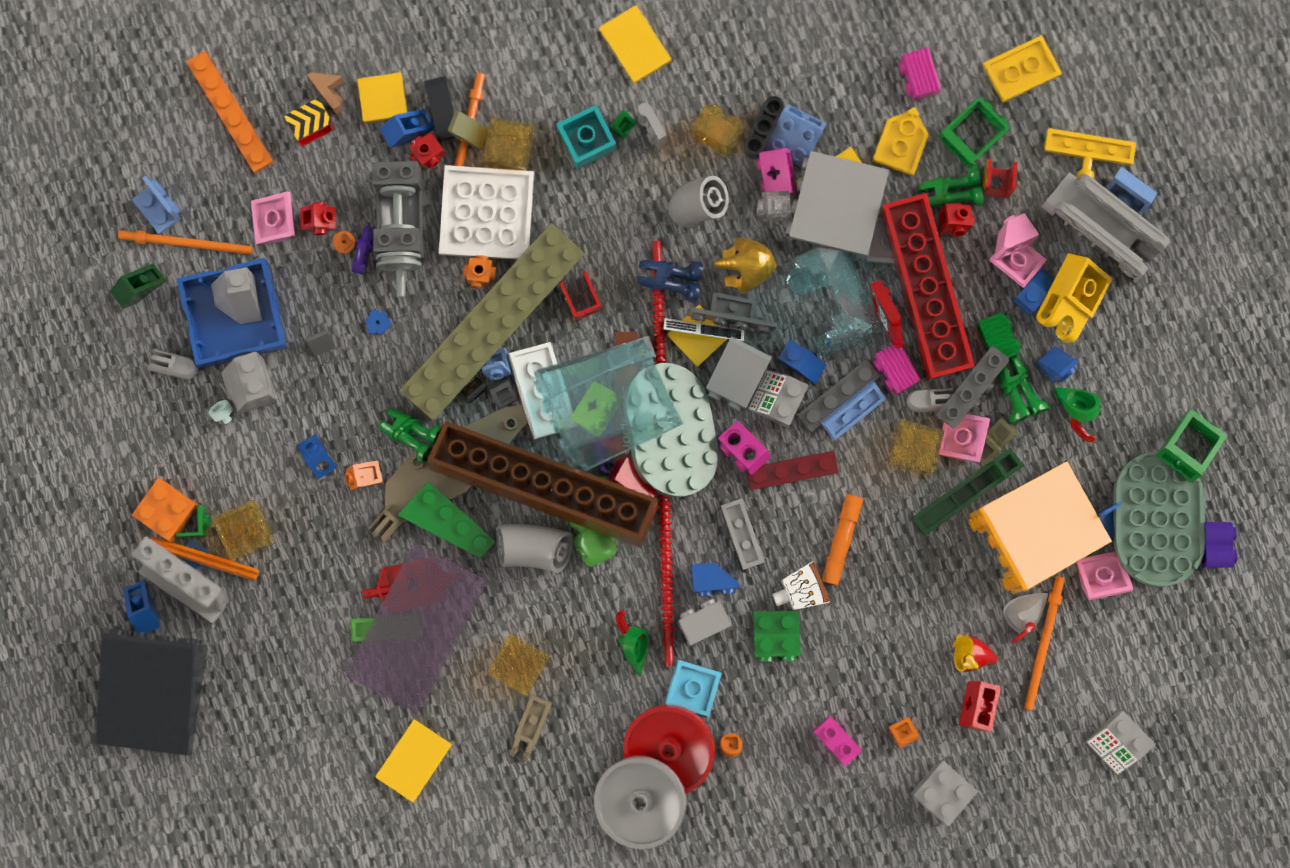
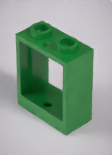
(951, 140)
(1182, 461)

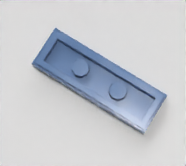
(853, 410)

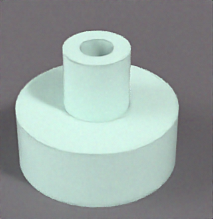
(221, 411)

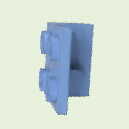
(796, 132)
(157, 209)

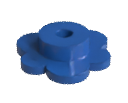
(376, 316)

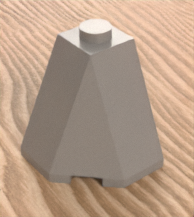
(238, 296)

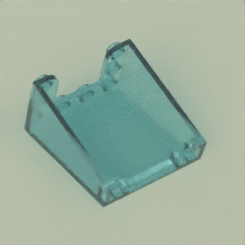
(834, 268)
(606, 402)

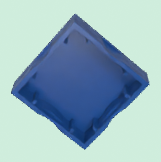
(217, 336)

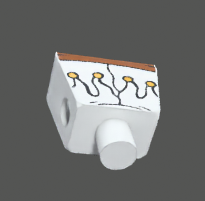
(802, 589)

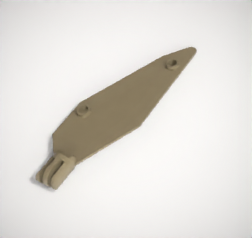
(414, 475)

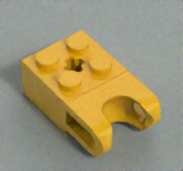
(1073, 297)

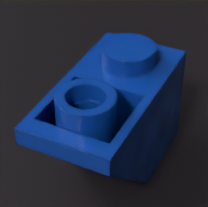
(1057, 364)
(710, 578)

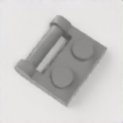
(648, 119)

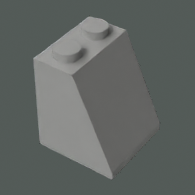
(737, 374)
(248, 383)

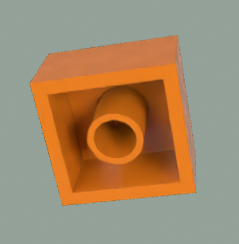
(165, 510)

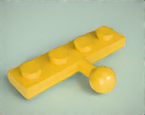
(1089, 148)

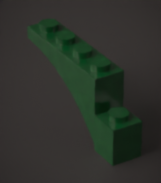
(967, 491)

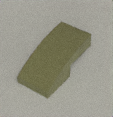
(468, 130)
(996, 439)

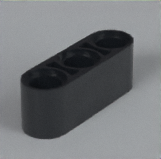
(441, 106)
(764, 117)

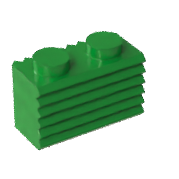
(997, 332)

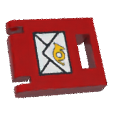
(887, 313)

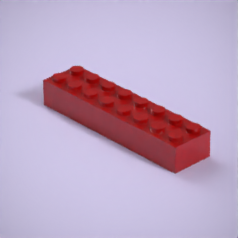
(926, 286)

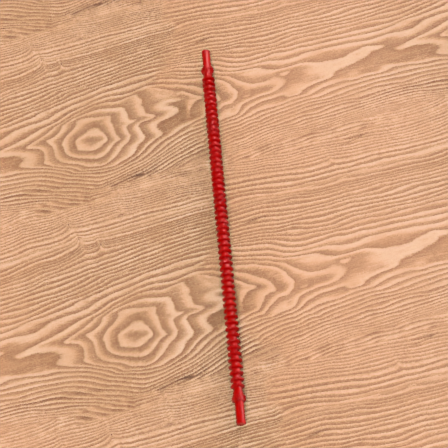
(668, 639)

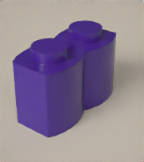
(1219, 545)

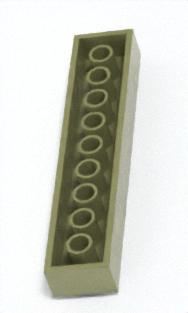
(491, 321)

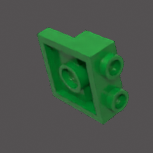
(776, 635)

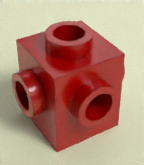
(433, 148)
(318, 218)
(955, 219)

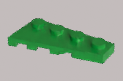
(443, 518)

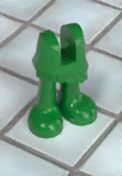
(942, 185)
(1010, 385)
(406, 424)

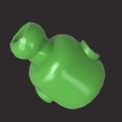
(593, 546)

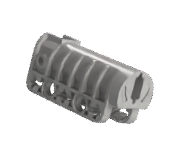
(1107, 223)

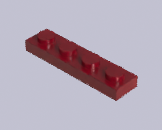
(793, 470)

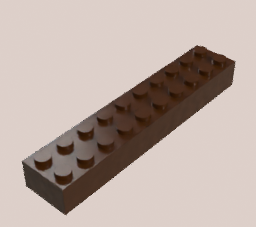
(543, 484)

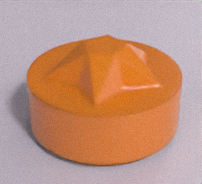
(343, 242)
(730, 745)

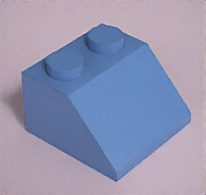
(1131, 191)

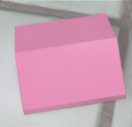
(272, 218)
(1020, 265)
(966, 439)
(1103, 576)

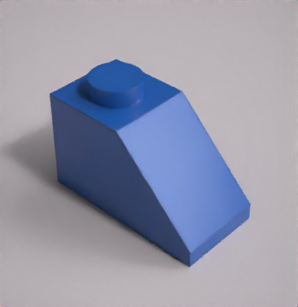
(406, 127)
(1034, 292)
(801, 362)
(141, 608)

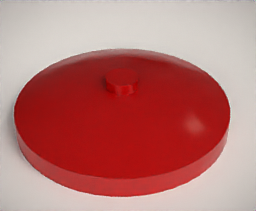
(674, 738)

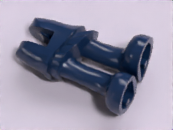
(664, 270)

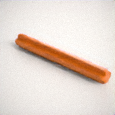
(208, 559)

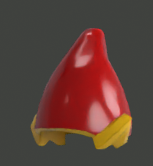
(972, 653)

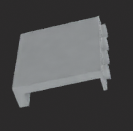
(837, 203)
(180, 580)

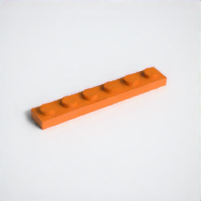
(229, 112)

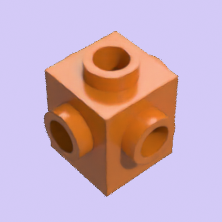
(483, 279)

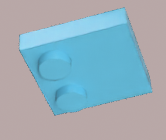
(693, 687)

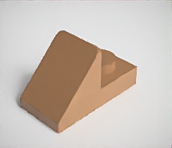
(325, 84)

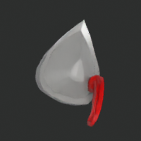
(1024, 613)

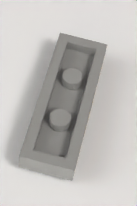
(742, 534)

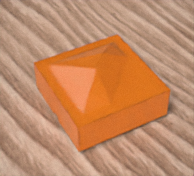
(904, 732)

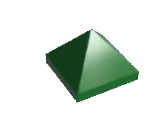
(623, 124)

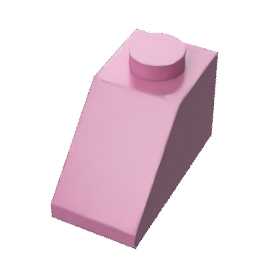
(1015, 236)

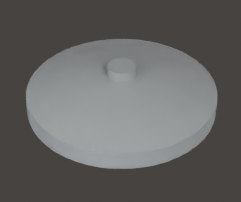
(640, 802)

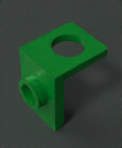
(203, 524)

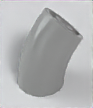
(698, 201)
(533, 546)

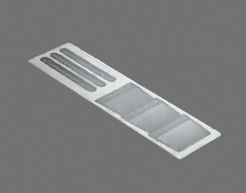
(703, 329)

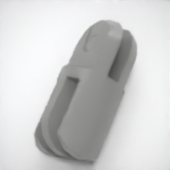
(172, 365)
(928, 400)

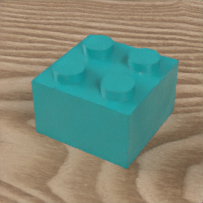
(586, 137)

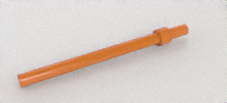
(475, 96)
(142, 237)
(1054, 600)

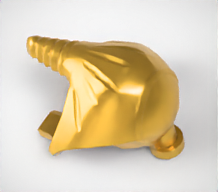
(751, 260)

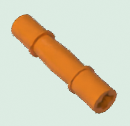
(842, 539)

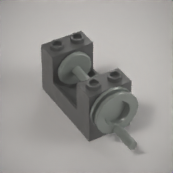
(399, 218)

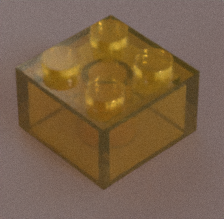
(717, 130)
(509, 144)
(915, 447)
(244, 530)
(518, 665)

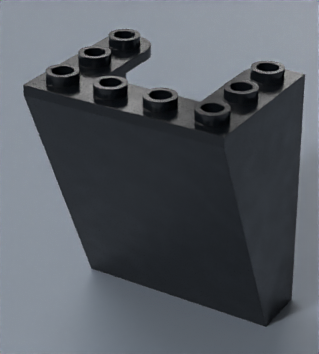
(149, 691)

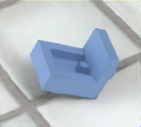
(497, 365)

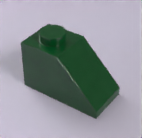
(137, 285)

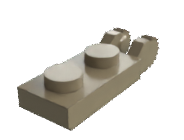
(531, 725)

